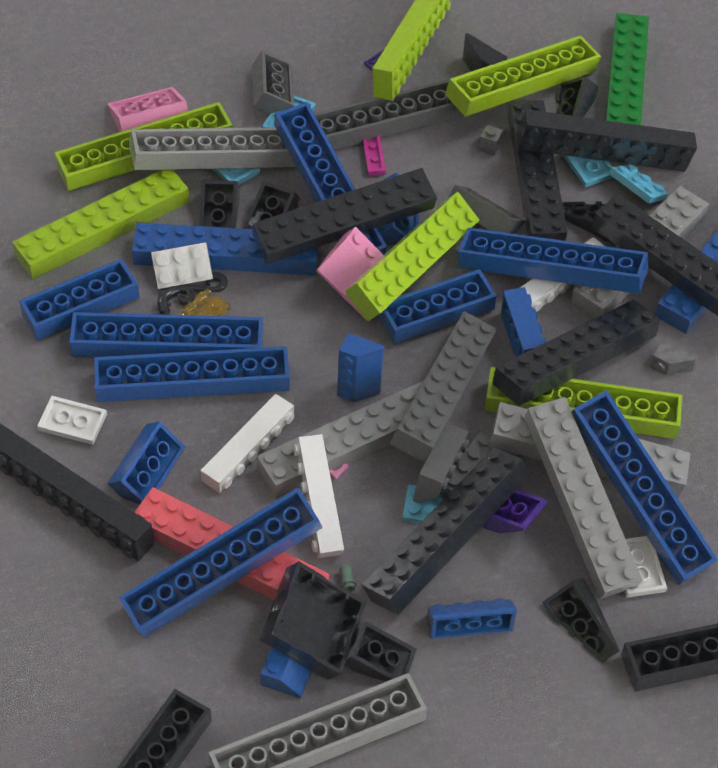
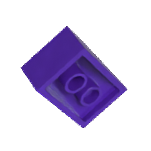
(515, 513)

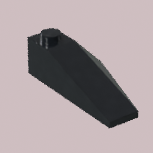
(576, 96)
(583, 215)
(580, 614)

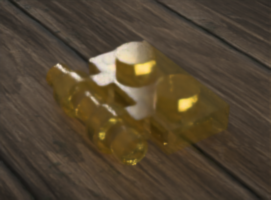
(212, 307)

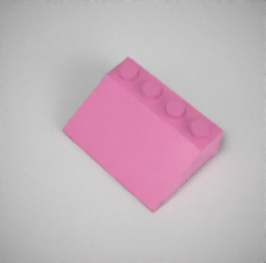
(147, 108)
(348, 261)

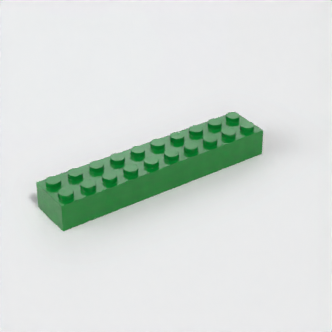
(627, 69)

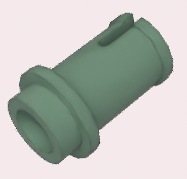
(347, 578)

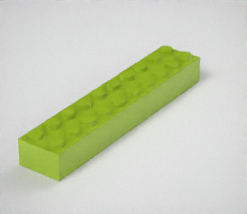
(407, 46)
(522, 75)
(112, 155)
(100, 222)
(411, 256)
(645, 410)

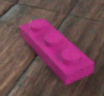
(374, 157)

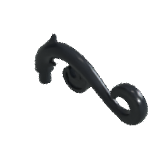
(189, 290)

